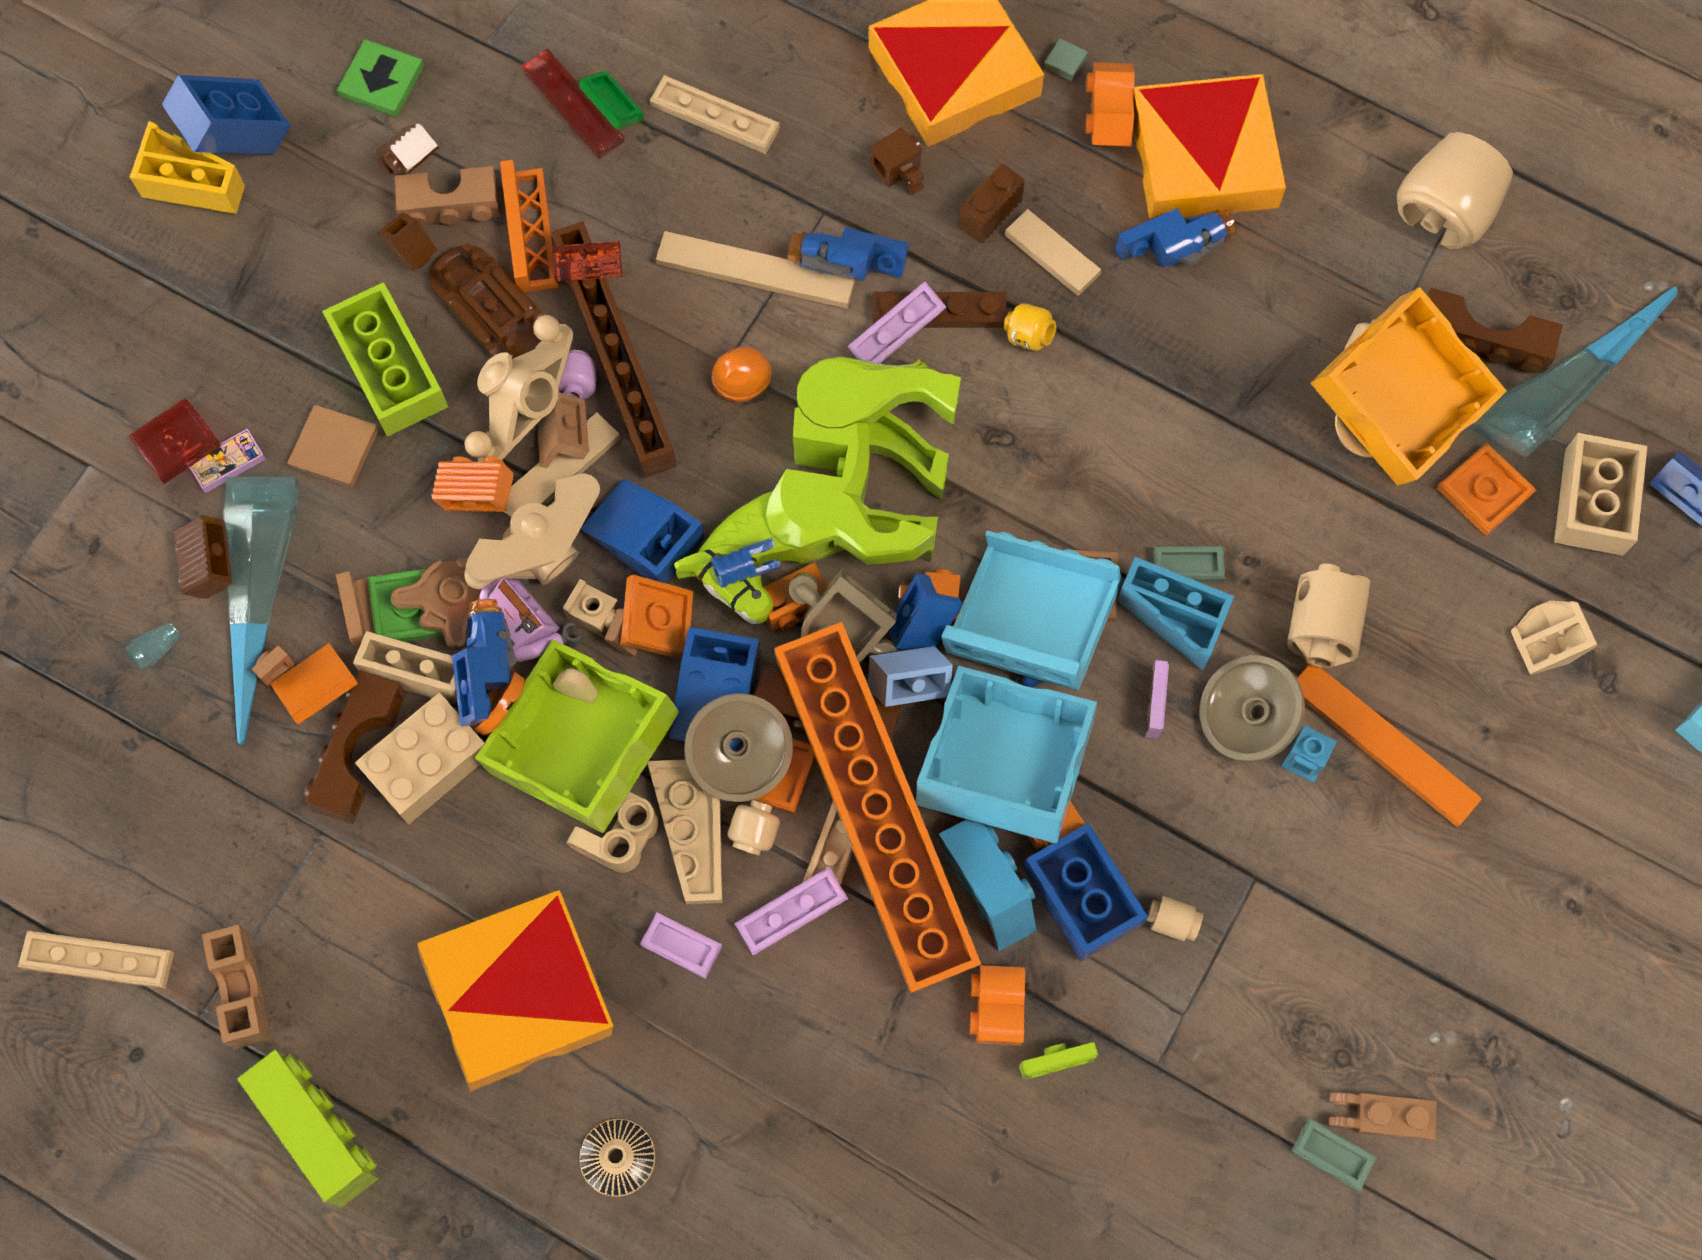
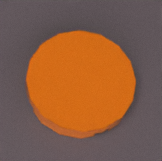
(499, 701)

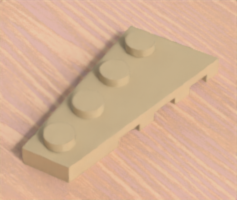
(692, 829)

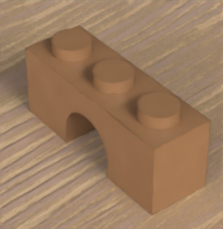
(472, 200)
(242, 1006)

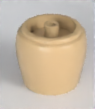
(1457, 188)

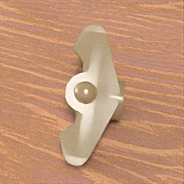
(520, 390)
(538, 537)

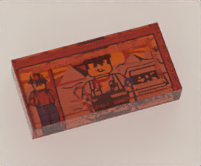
(587, 261)

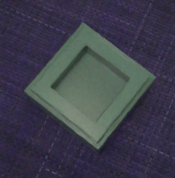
(1065, 60)

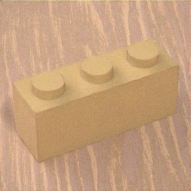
(410, 665)

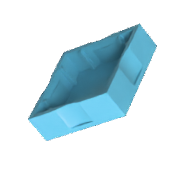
(1006, 754)

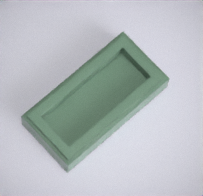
(1195, 562)
(1333, 1154)

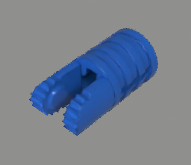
(739, 564)

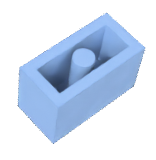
(909, 676)

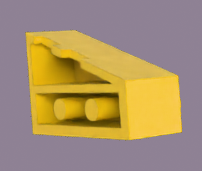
(174, 173)

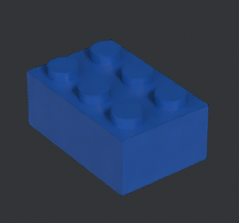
(225, 115)
(1085, 892)

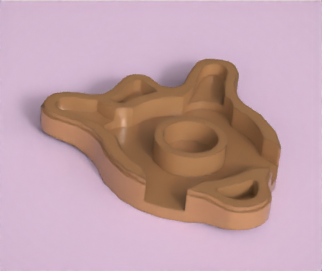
(442, 598)

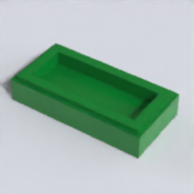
(611, 100)

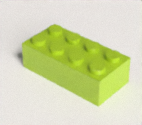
(385, 359)
(308, 1128)

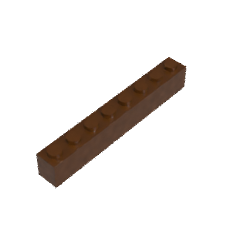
(620, 364)

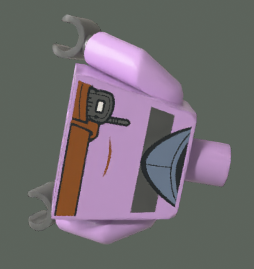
(527, 621)

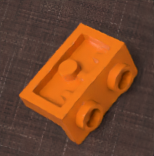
(786, 610)

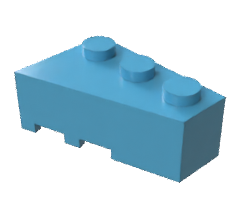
(1176, 608)
(990, 881)

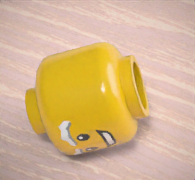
(1030, 327)

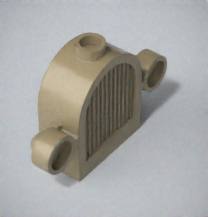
(847, 602)

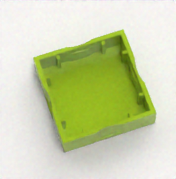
(573, 750)

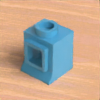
(1309, 753)

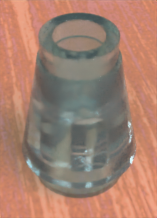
(152, 646)

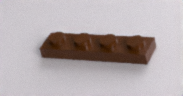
(961, 310)

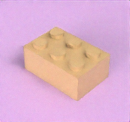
(1601, 494)
(422, 758)

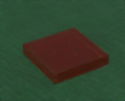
(175, 440)

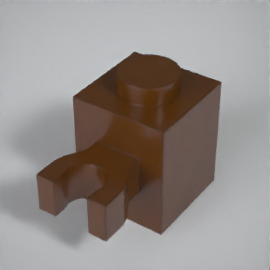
(897, 159)
(407, 241)

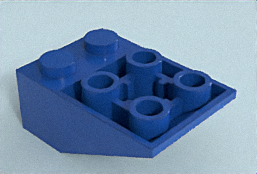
(644, 531)
(711, 668)

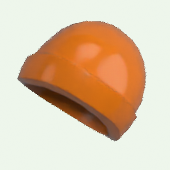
(741, 374)

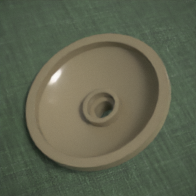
(1236, 695)
(744, 771)

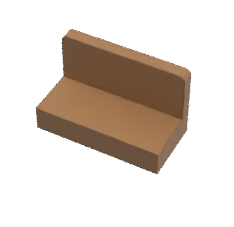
(563, 430)
(356, 606)

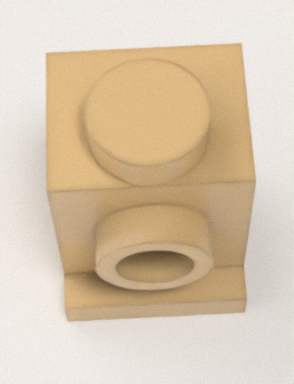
(580, 601)

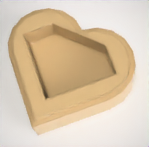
(575, 685)

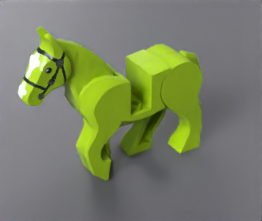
(815, 515)

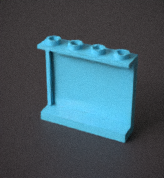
(1034, 610)

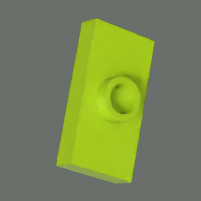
(1058, 1059)

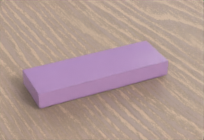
(898, 325)
(791, 911)

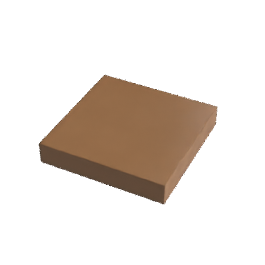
(333, 446)

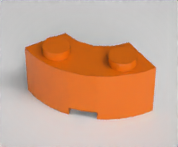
(1111, 104)

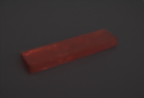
(572, 103)

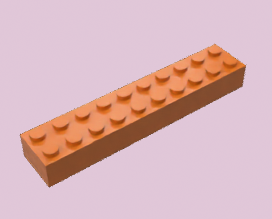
(876, 807)

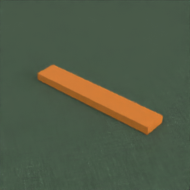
(1387, 745)

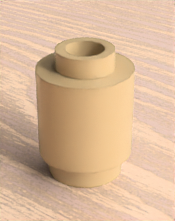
(1174, 918)

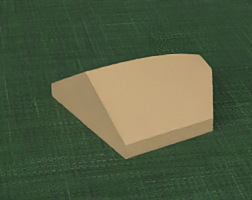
(1553, 635)

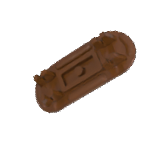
(486, 300)

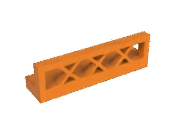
(516, 225)

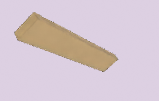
(753, 269)

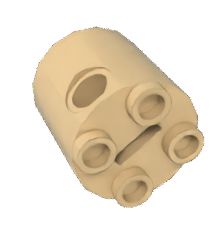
(1328, 616)

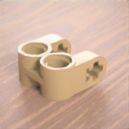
(622, 833)

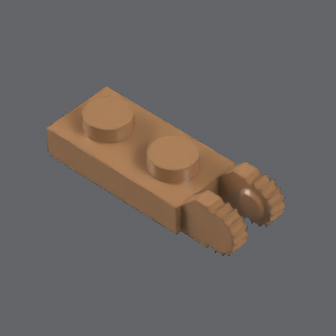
(1387, 1116)

